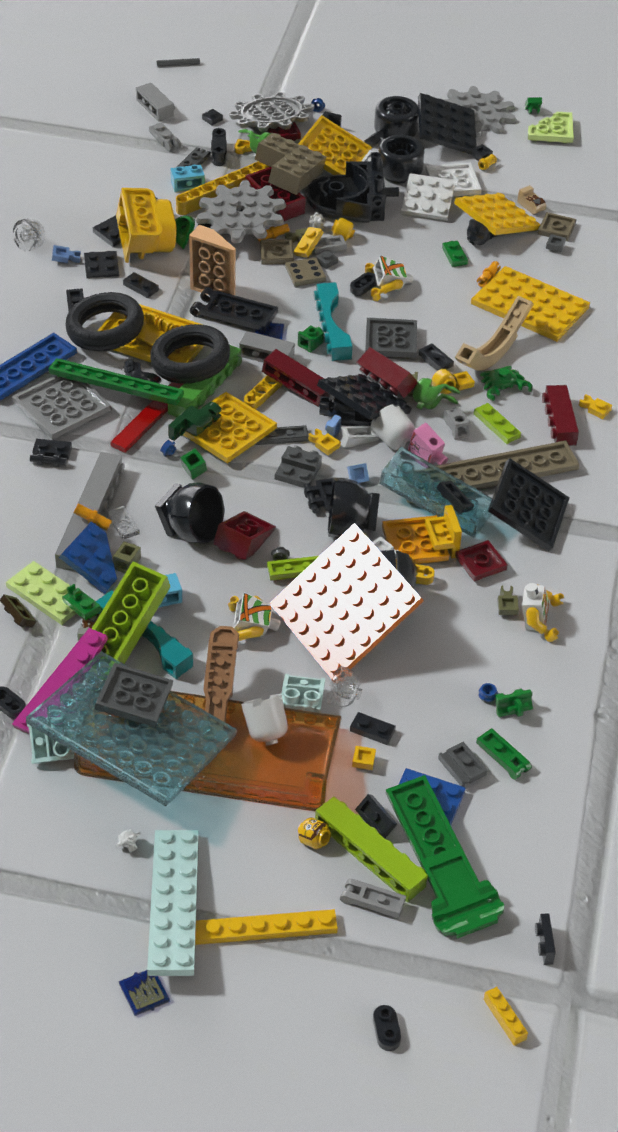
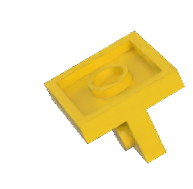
(445, 531)

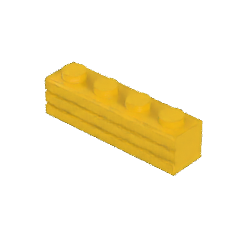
(505, 1016)

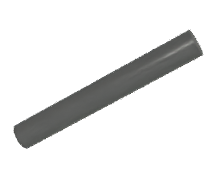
(178, 62)

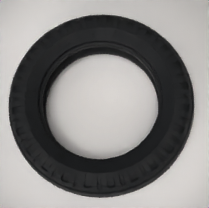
(110, 338)
(192, 371)

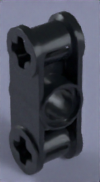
(218, 147)

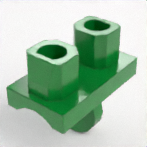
(514, 703)

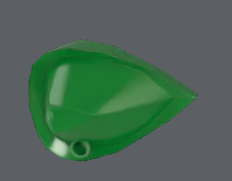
(184, 227)

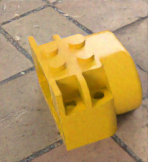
(145, 223)

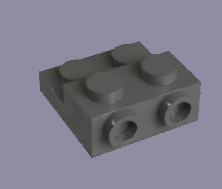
(298, 466)

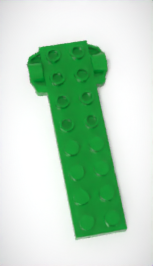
(461, 900)

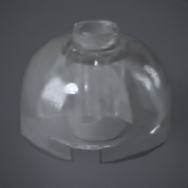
(28, 234)
(344, 688)

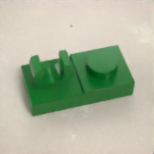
(81, 602)

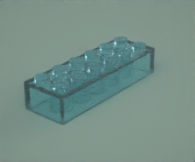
(417, 482)

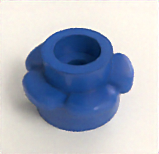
(321, 105)
(168, 448)
(487, 692)

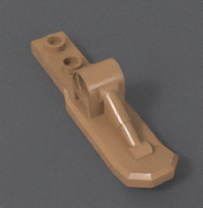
(220, 670)

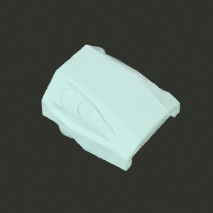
(303, 693)
(46, 749)

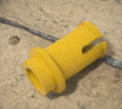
(484, 163)

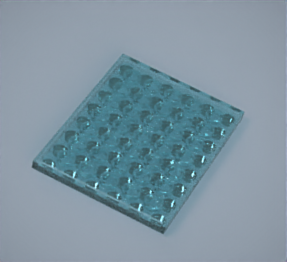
(149, 758)

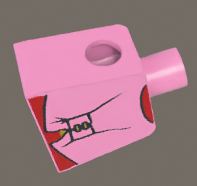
(427, 445)

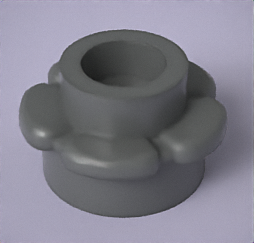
(280, 553)

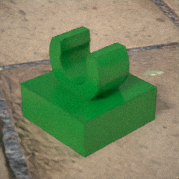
(533, 103)

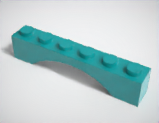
(338, 342)
(173, 655)

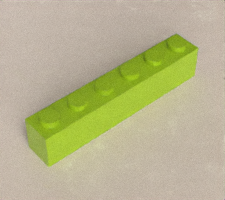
(372, 849)

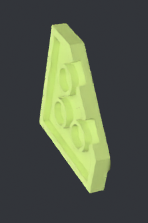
(553, 129)

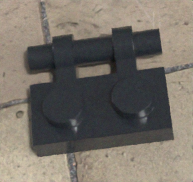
(51, 452)
(324, 489)

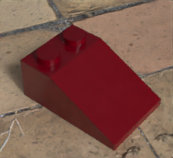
(243, 535)

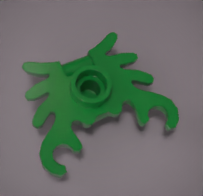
(502, 379)

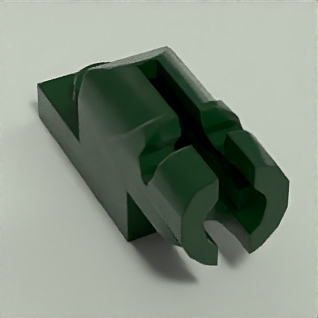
(194, 420)

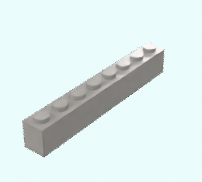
(94, 496)

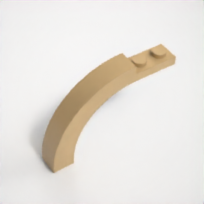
(500, 342)

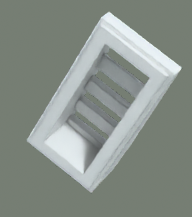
(356, 435)

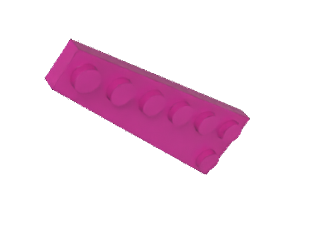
(82, 653)

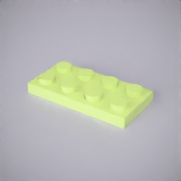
(42, 591)

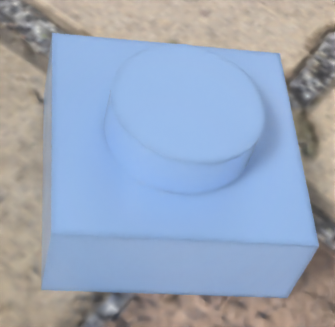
(333, 426)
(358, 473)

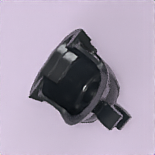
(478, 233)
(133, 369)

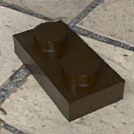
(18, 611)

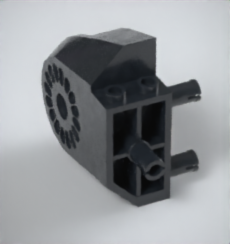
(353, 196)

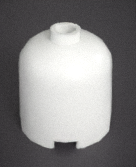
(393, 427)
(266, 719)

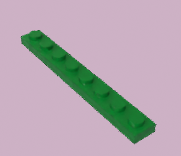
(116, 381)

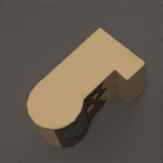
(530, 200)

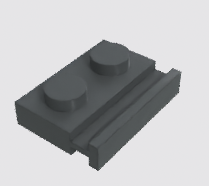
(462, 764)

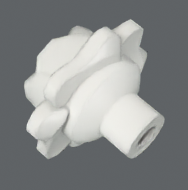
(317, 221)
(128, 839)

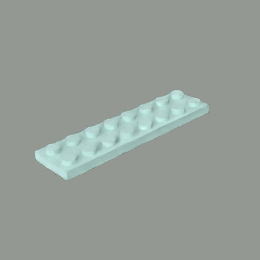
(173, 903)

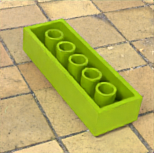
(131, 610)

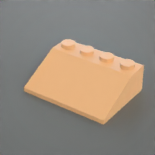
(211, 261)

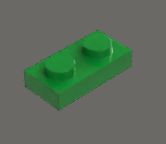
(454, 253)

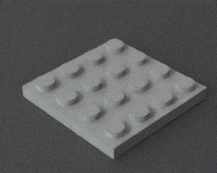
(61, 405)

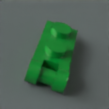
(503, 753)

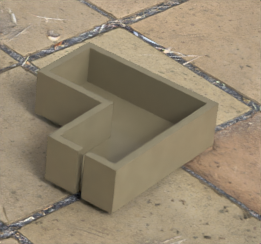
(291, 163)

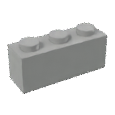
(155, 102)
(259, 346)

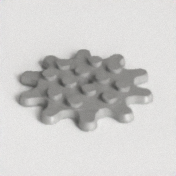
(488, 109)
(271, 111)
(256, 214)

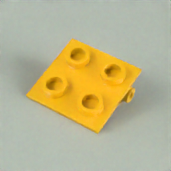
(154, 328)

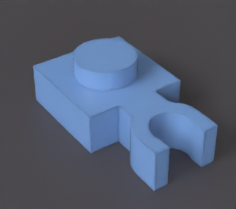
(63, 254)

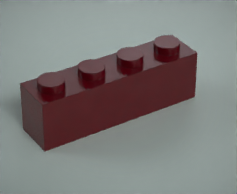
(386, 372)
(294, 376)
(560, 414)

